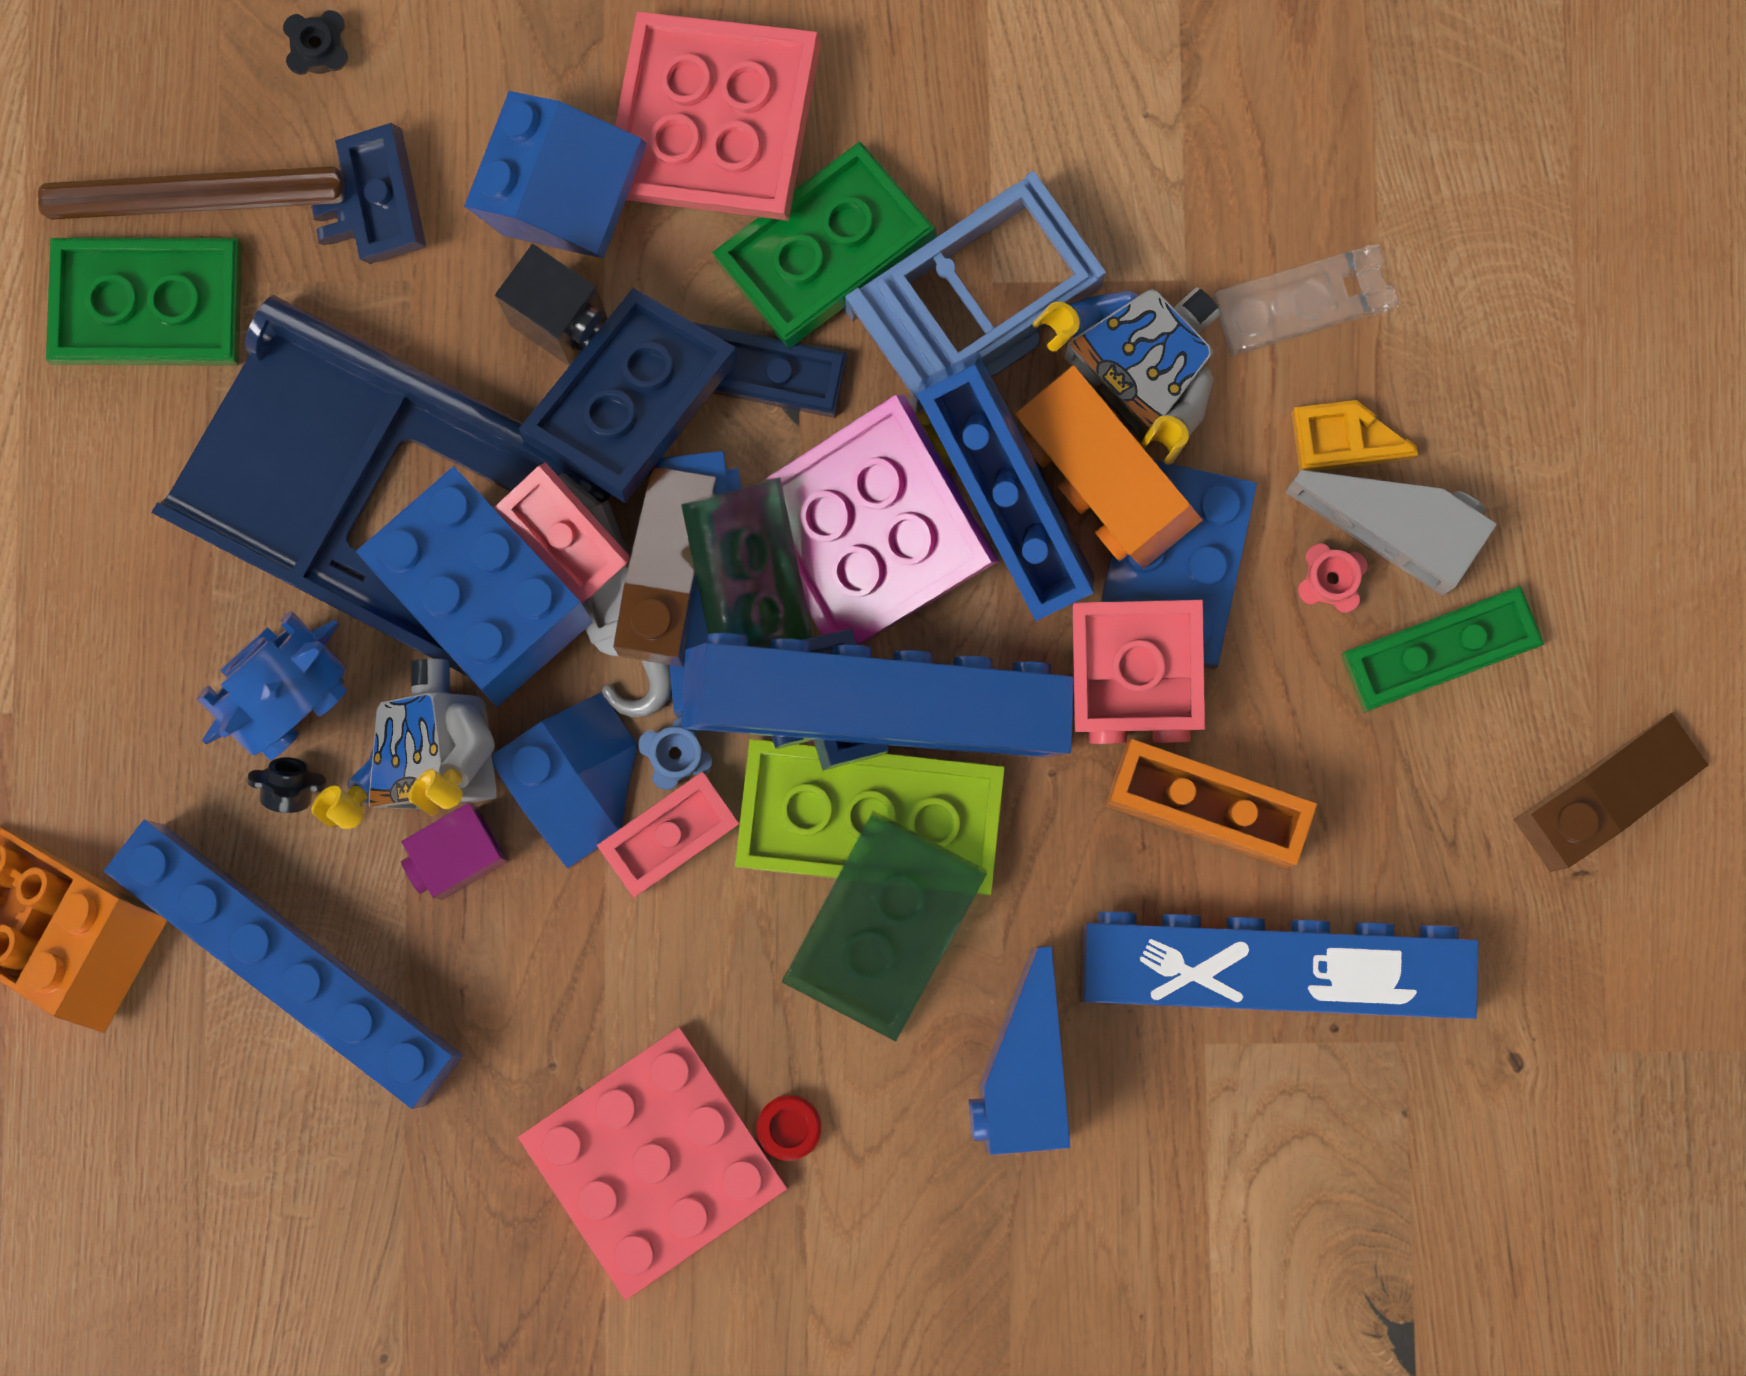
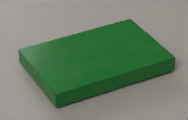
(839, 236)
(144, 301)

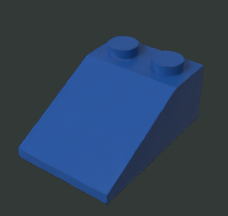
(1023, 1081)

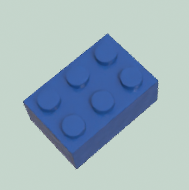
(475, 586)

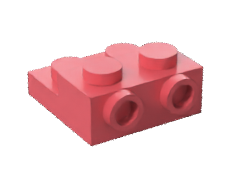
(1138, 669)

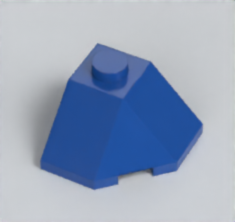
(572, 776)

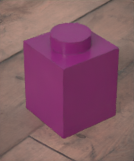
(452, 853)

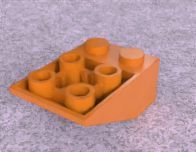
(68, 935)

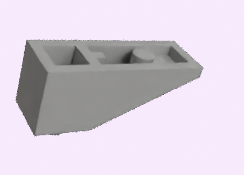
(1410, 525)

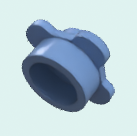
(667, 770)

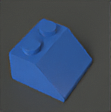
(555, 175)

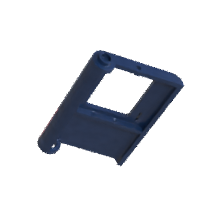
(309, 444)

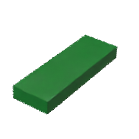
(1442, 649)

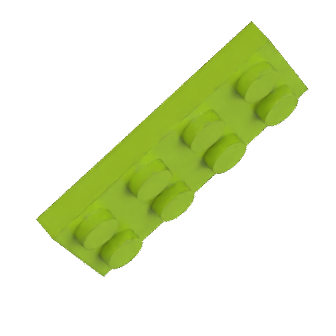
(810, 818)

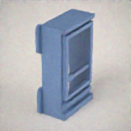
(910, 333)

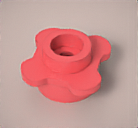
(1349, 570)

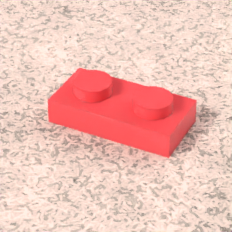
(563, 532)
(668, 834)

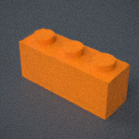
(1105, 470)
(1211, 804)

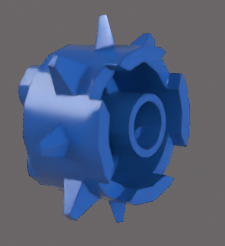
(275, 687)

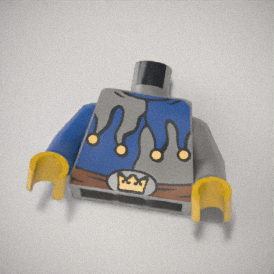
(1142, 358)
(424, 754)

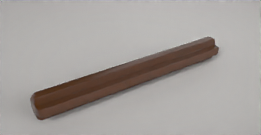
(191, 193)

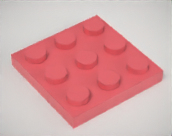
(718, 112)
(652, 1163)

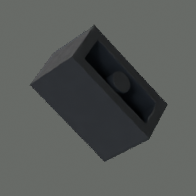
(551, 305)

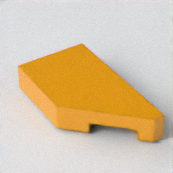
(1345, 437)

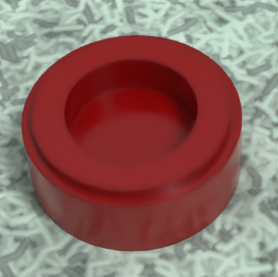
(789, 1127)

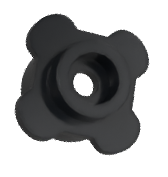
(318, 60)
(286, 785)

